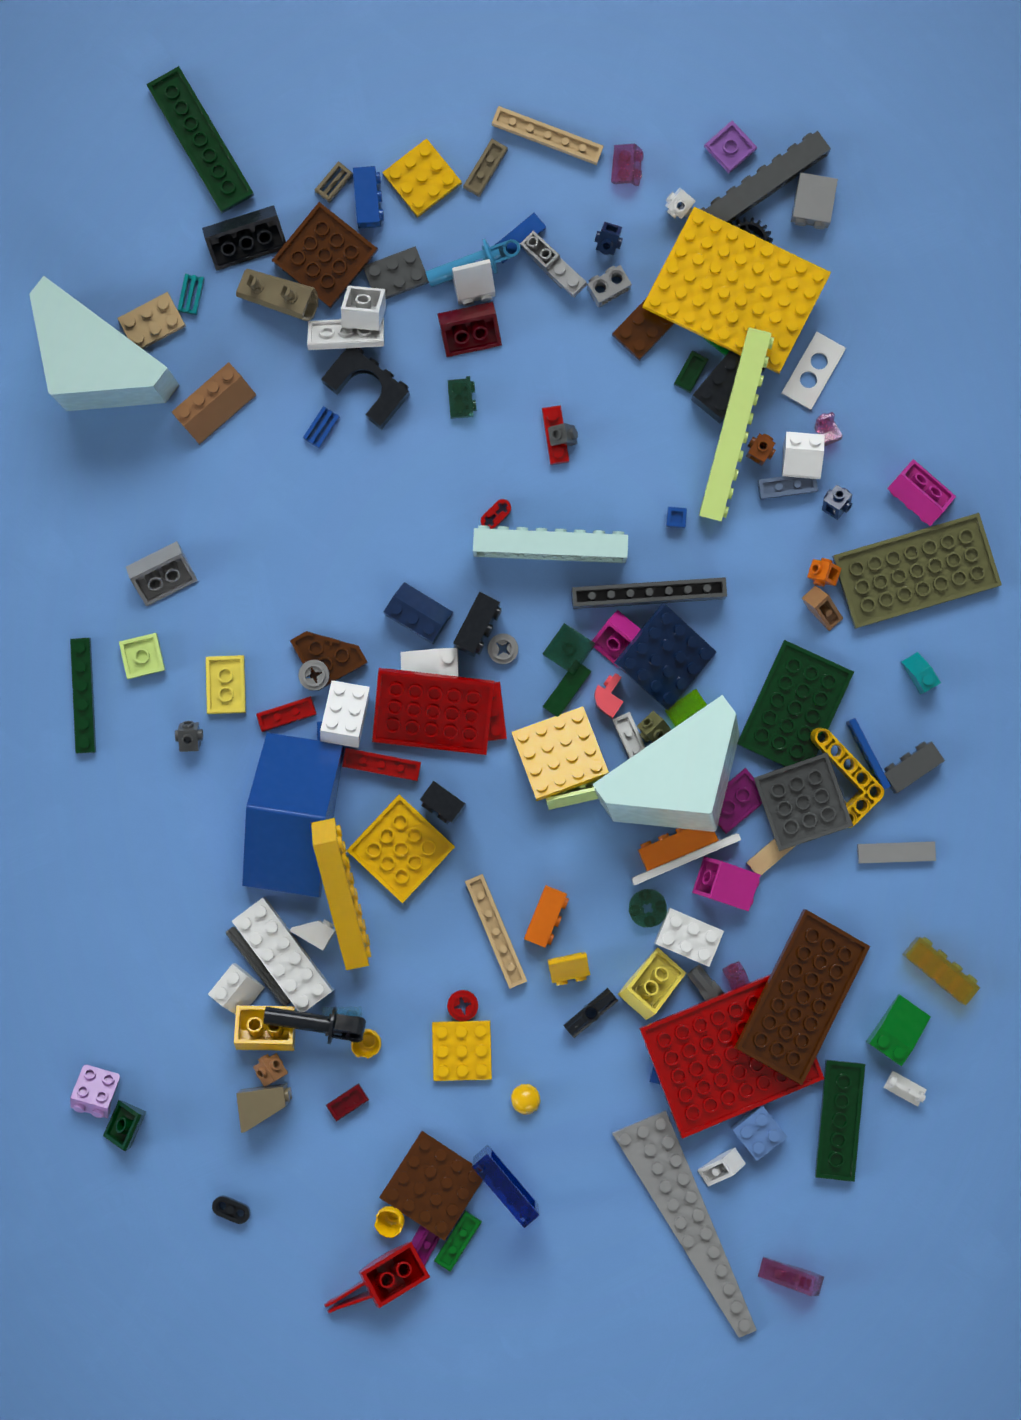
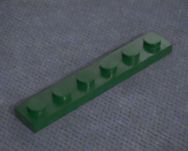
(83, 695)

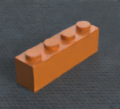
(674, 846)

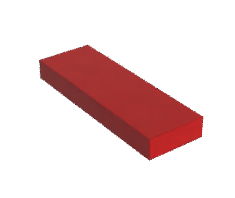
(286, 714)

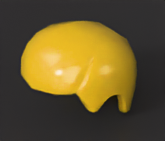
(368, 1046)
(525, 1099)
(389, 1221)

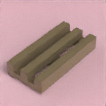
(318, 189)

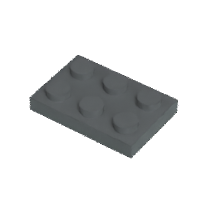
(397, 272)

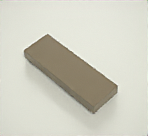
(485, 167)

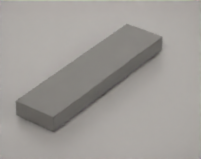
(896, 852)

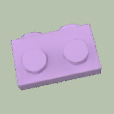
(94, 1091)

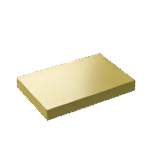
(225, 684)

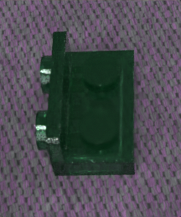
(461, 398)

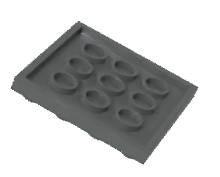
(803, 801)

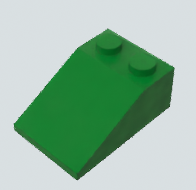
(899, 1030)

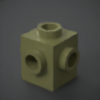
(653, 727)

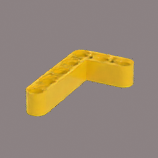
(851, 774)

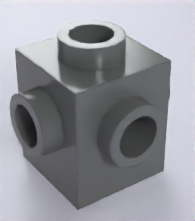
(189, 736)

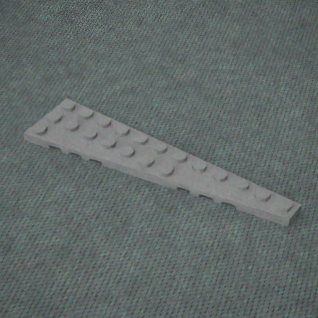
(668, 1179)

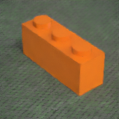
(546, 916)

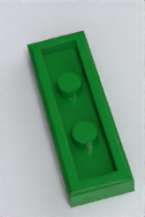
(457, 1241)

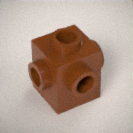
(756, 453)

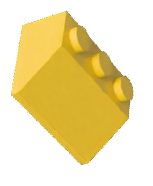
(254, 1035)

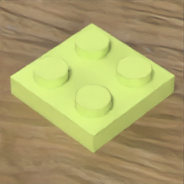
(142, 656)

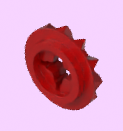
(457, 1013)

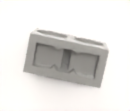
(611, 289)

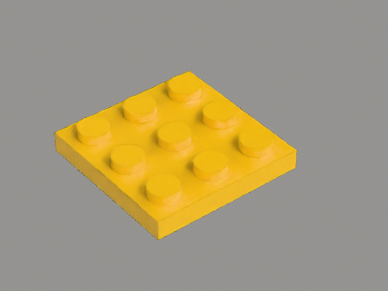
(422, 178)
(461, 1050)

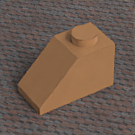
(822, 607)

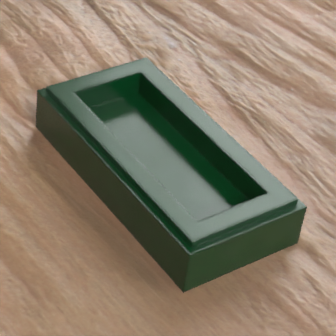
(691, 371)

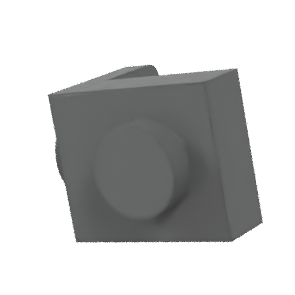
(563, 434)

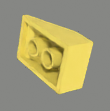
(652, 984)

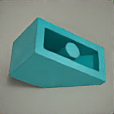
(920, 673)

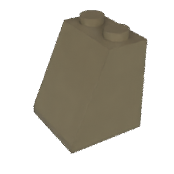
(260, 1103)

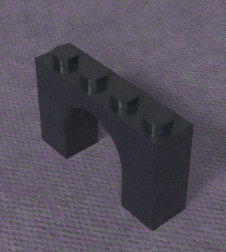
(353, 363)

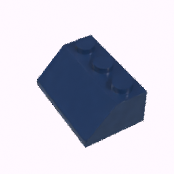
(418, 612)

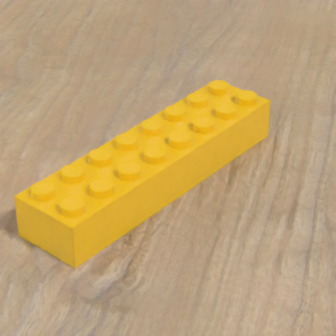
(341, 893)

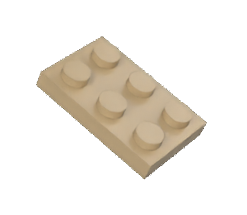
(152, 321)

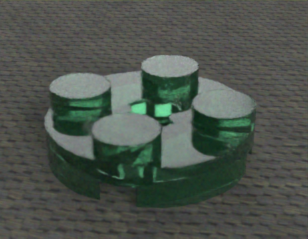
(645, 897)

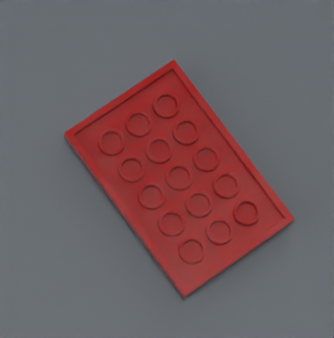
(432, 711)

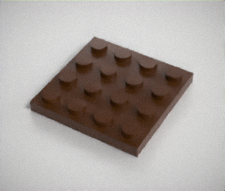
(325, 254)
(432, 1185)

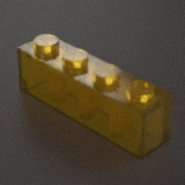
(941, 971)

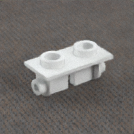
(905, 1088)

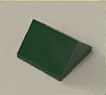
(124, 1125)

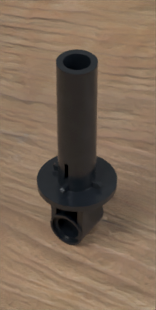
(333, 1026)

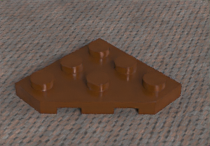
(337, 655)

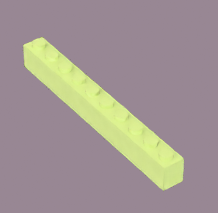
(735, 423)

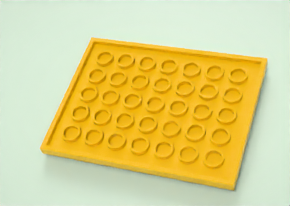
(732, 280)

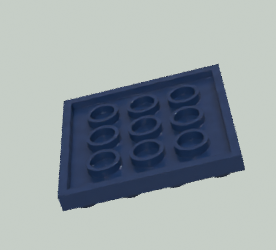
(665, 656)

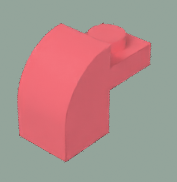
(605, 700)

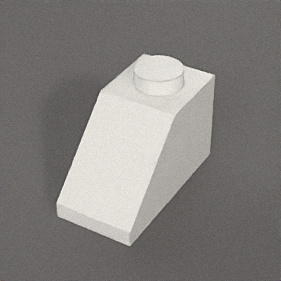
(316, 933)
(722, 1167)

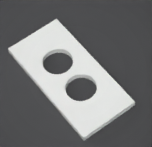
(819, 345)

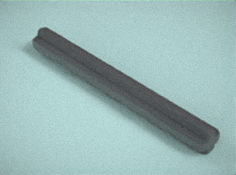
(250, 956)

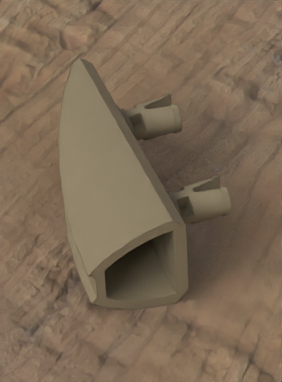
(278, 294)

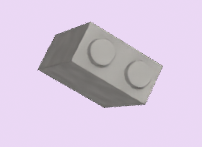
(814, 200)

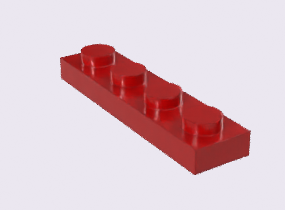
(381, 764)

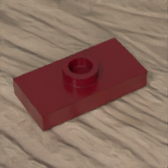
(347, 1102)

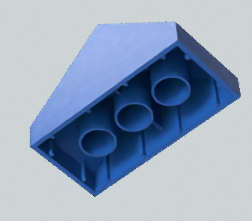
(290, 790)

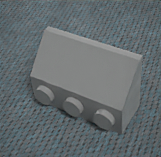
(161, 573)

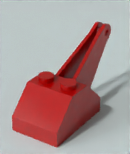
(386, 1278)

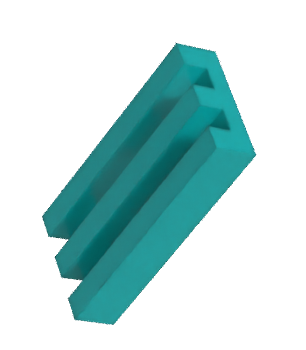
(193, 278)

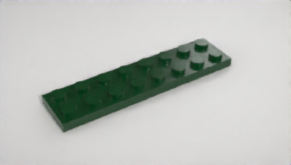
(200, 139)

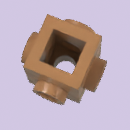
(269, 1069)

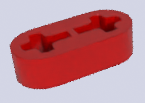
(493, 512)

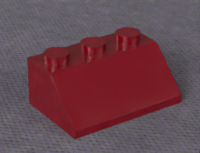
(469, 329)

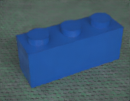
(367, 197)

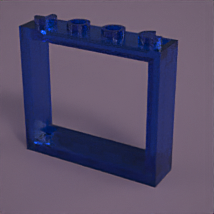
(506, 1186)

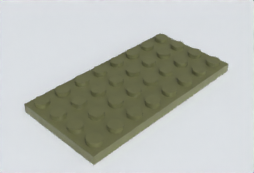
(917, 570)

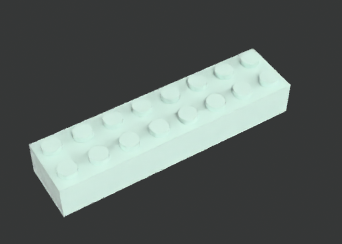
(550, 545)

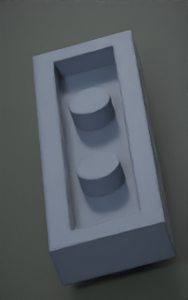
(785, 486)

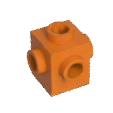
(824, 572)

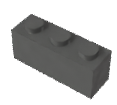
(913, 766)

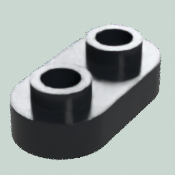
(230, 1212)

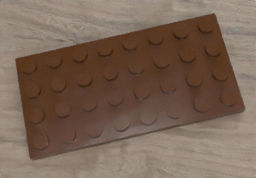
(802, 997)

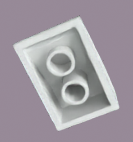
(474, 282)
(433, 661)

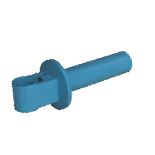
(495, 253)

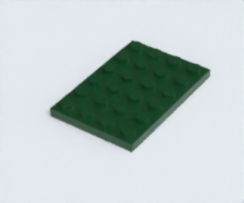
(794, 700)

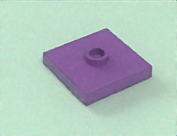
(730, 147)

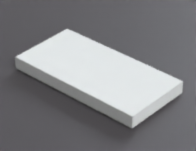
(331, 335)

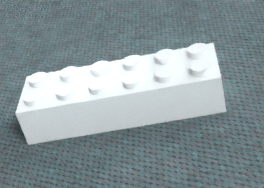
(282, 955)

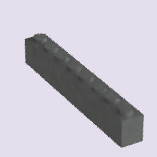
(769, 178)
(649, 593)

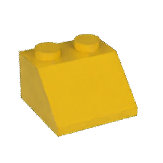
(569, 967)

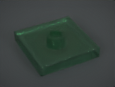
(569, 649)

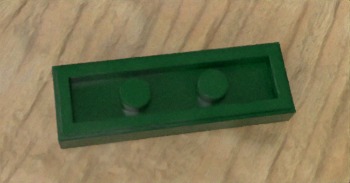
(565, 691)

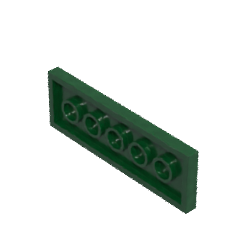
(840, 1120)

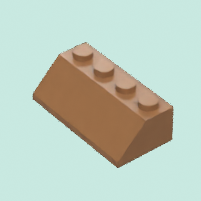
(214, 403)

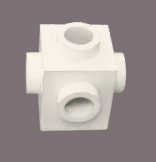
(686, 204)

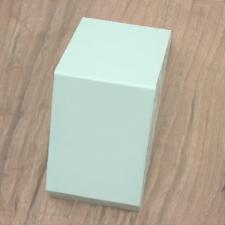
(90, 360)
(678, 776)

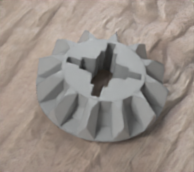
(502, 639)
(305, 671)

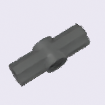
(707, 987)

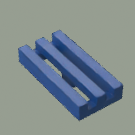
(329, 414)

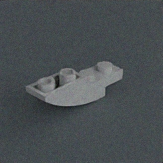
(552, 264)

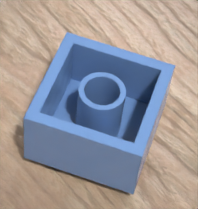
(758, 1132)

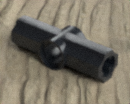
(581, 1021)

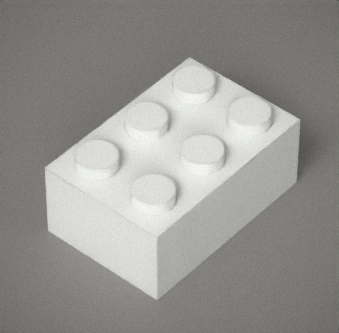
(344, 714)
(689, 937)

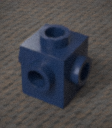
(609, 238)
(837, 502)

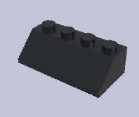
(244, 237)

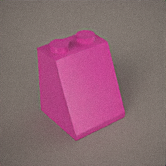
(726, 883)

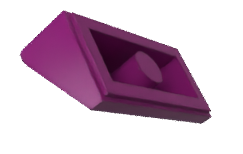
(424, 1243)

